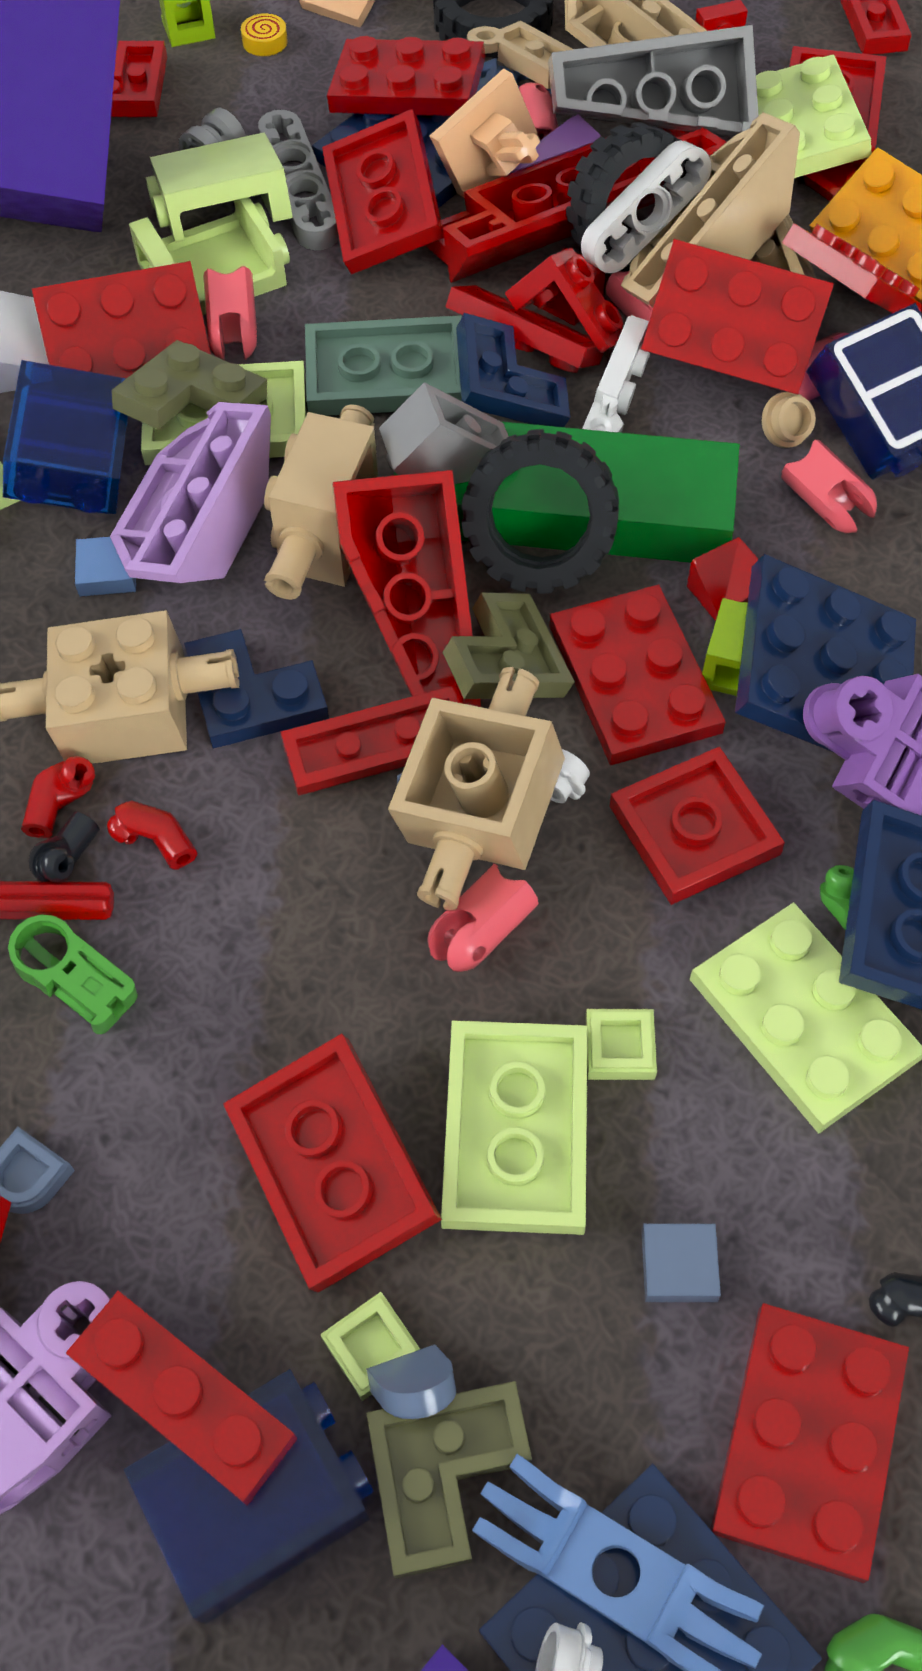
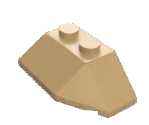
(625, 21)
(735, 209)

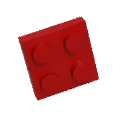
(696, 825)

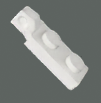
(615, 389)

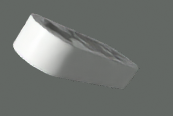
(667, 205)

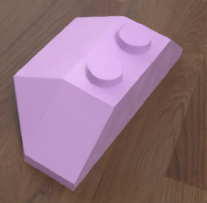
(198, 498)

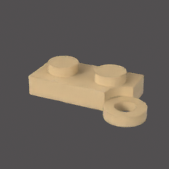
(520, 49)

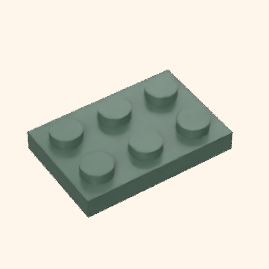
(379, 362)

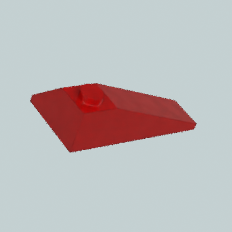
(410, 567)

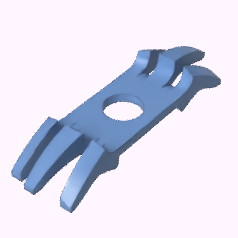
(665, 1585)

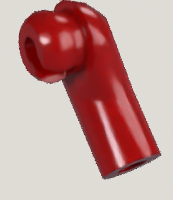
(54, 790)
(156, 824)

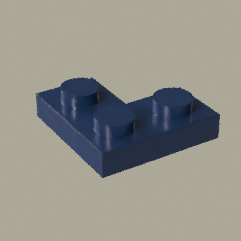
(498, 385)
(263, 701)

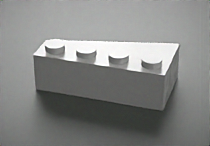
(662, 81)

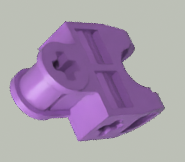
(876, 735)

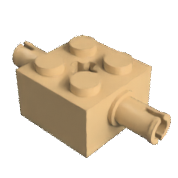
(304, 498)
(117, 687)
(477, 785)

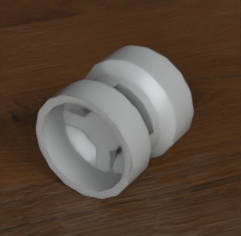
(215, 127)

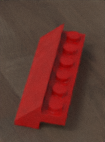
(529, 210)

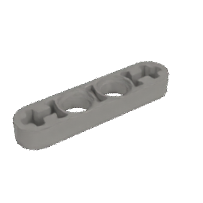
(302, 178)

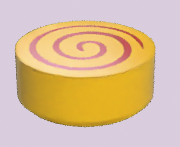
(264, 34)

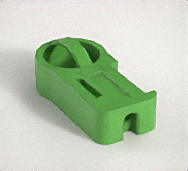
(80, 979)

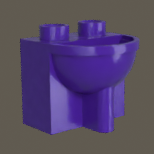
(56, 109)

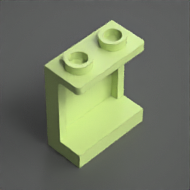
(215, 176)
(219, 246)

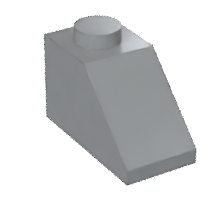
(439, 435)

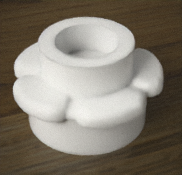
(571, 779)
(569, 1650)

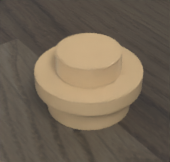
(788, 419)

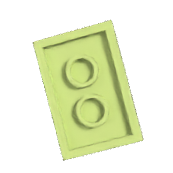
(822, 110)
(284, 399)
(806, 1029)
(516, 1128)

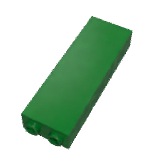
(671, 493)

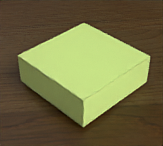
(621, 1044)
(367, 1339)

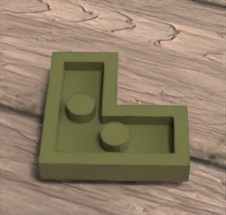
(183, 377)
(512, 638)
(421, 1466)

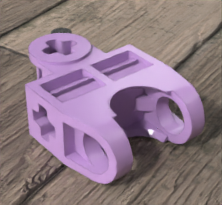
(31, 1436)

